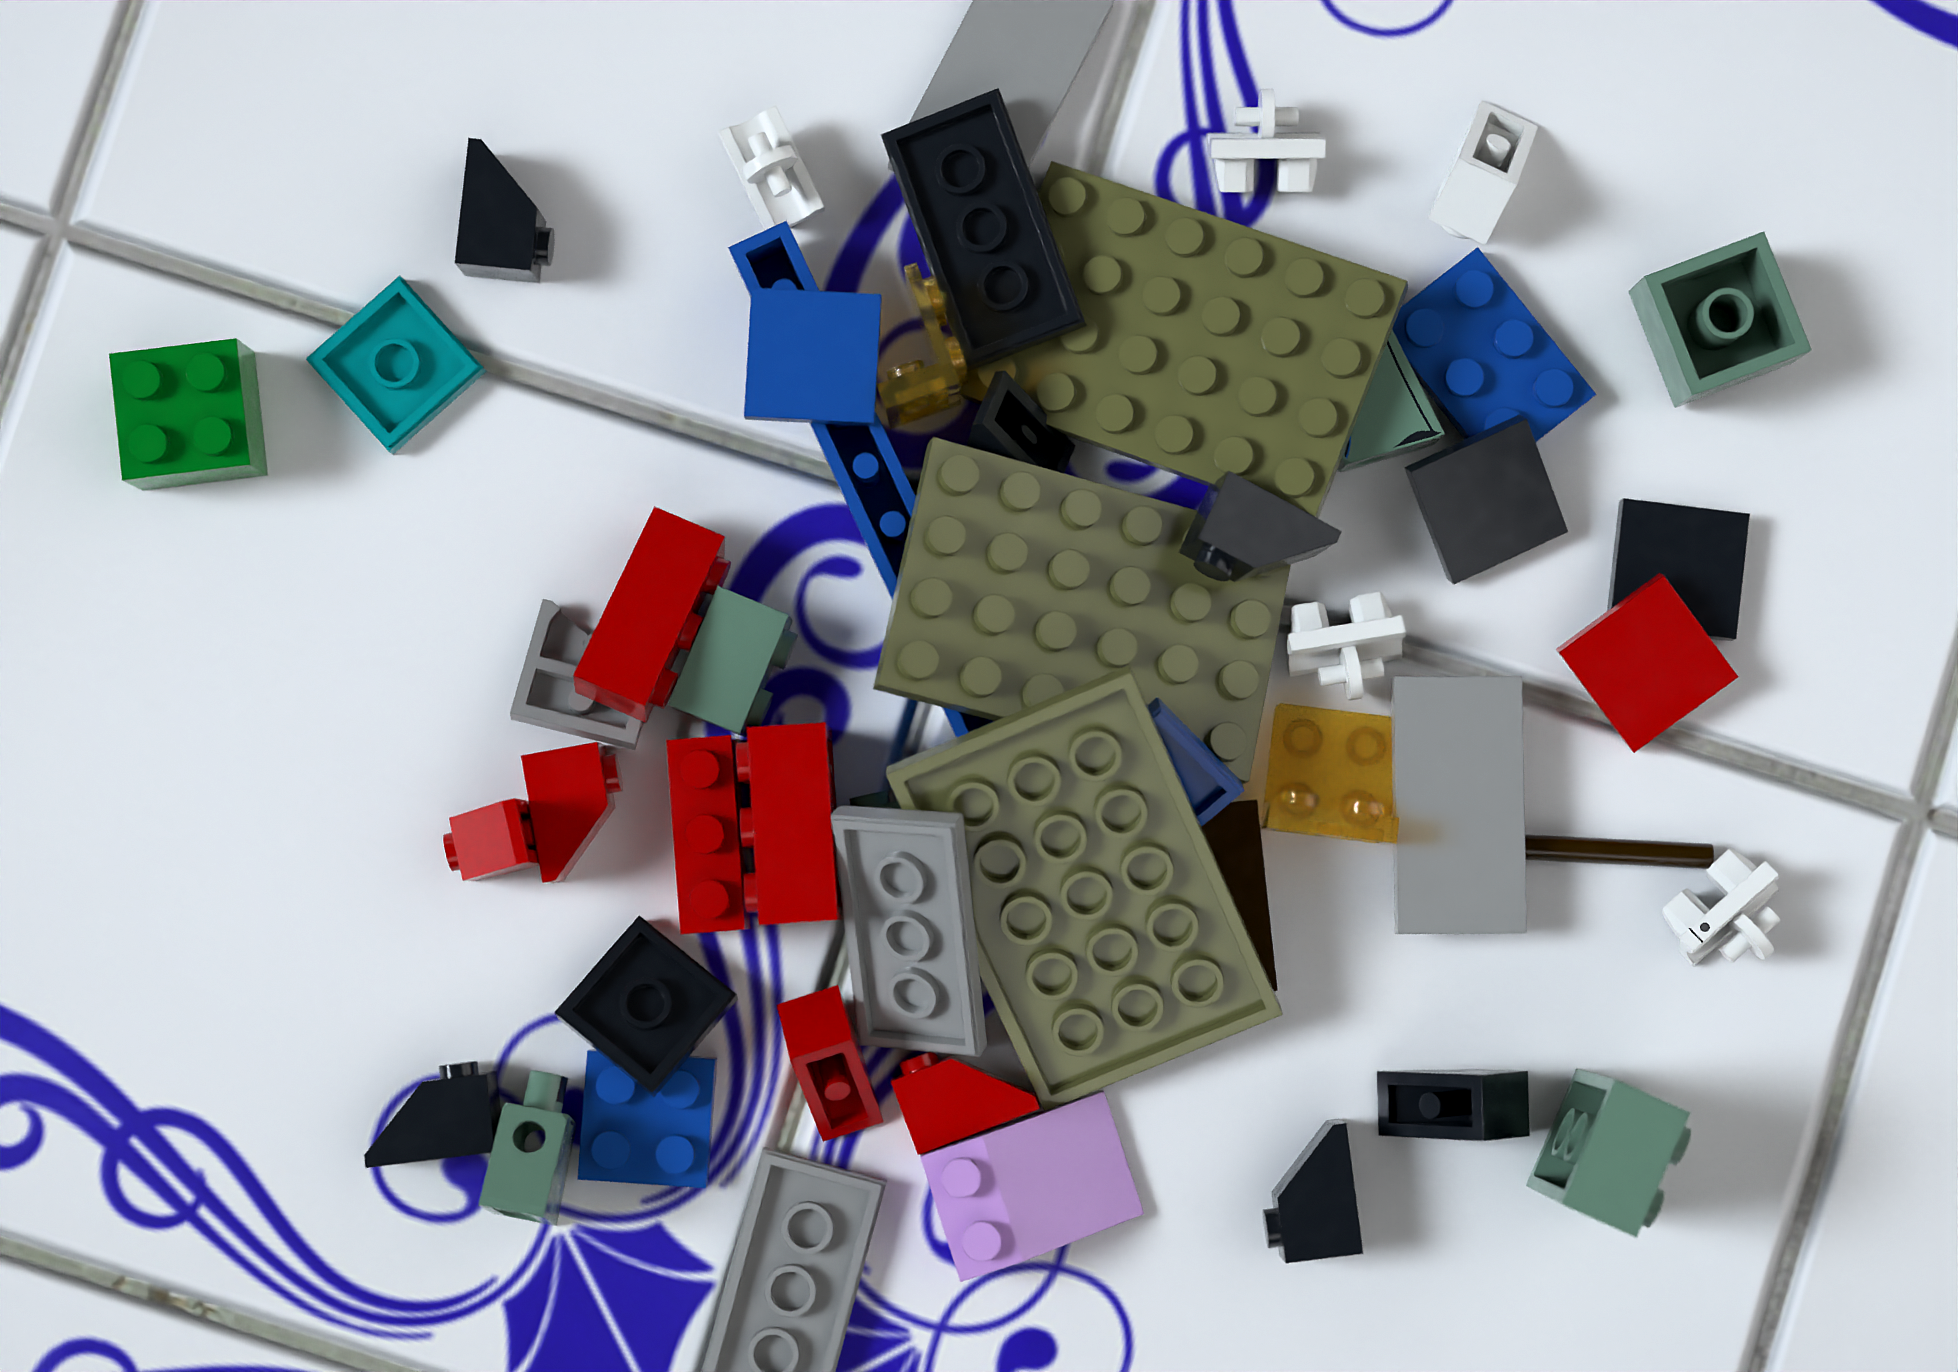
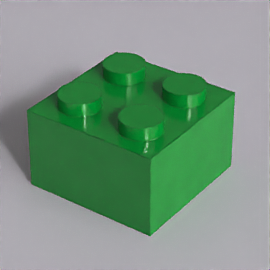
(188, 414)

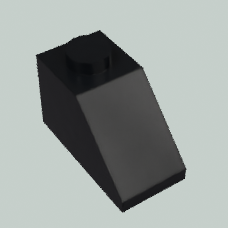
(498, 223)
(1251, 532)
(1453, 1104)
(442, 1119)
(1316, 1201)

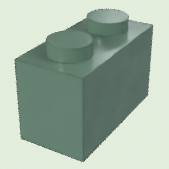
(733, 662)

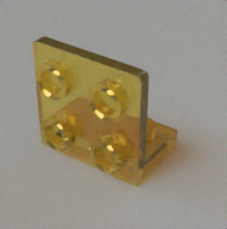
(921, 390)
(1330, 775)

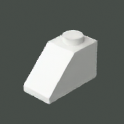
(1483, 173)

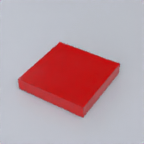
(1647, 662)

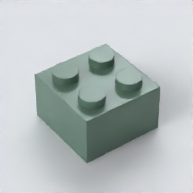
(1719, 319)

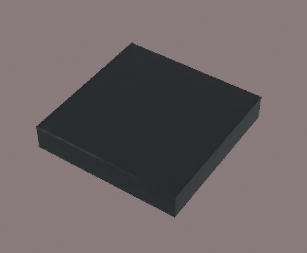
(1486, 499)
(1693, 548)
(646, 1006)

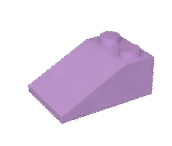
(1031, 1185)

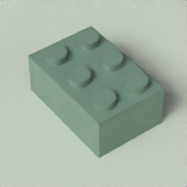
(1610, 1152)

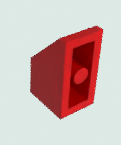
(569, 802)
(492, 840)
(829, 1063)
(954, 1099)

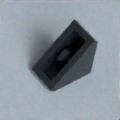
(1017, 427)

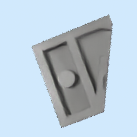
(547, 686)

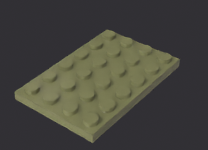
(1203, 341)
(1051, 580)
(1092, 889)

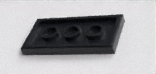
(983, 229)

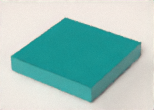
(396, 365)

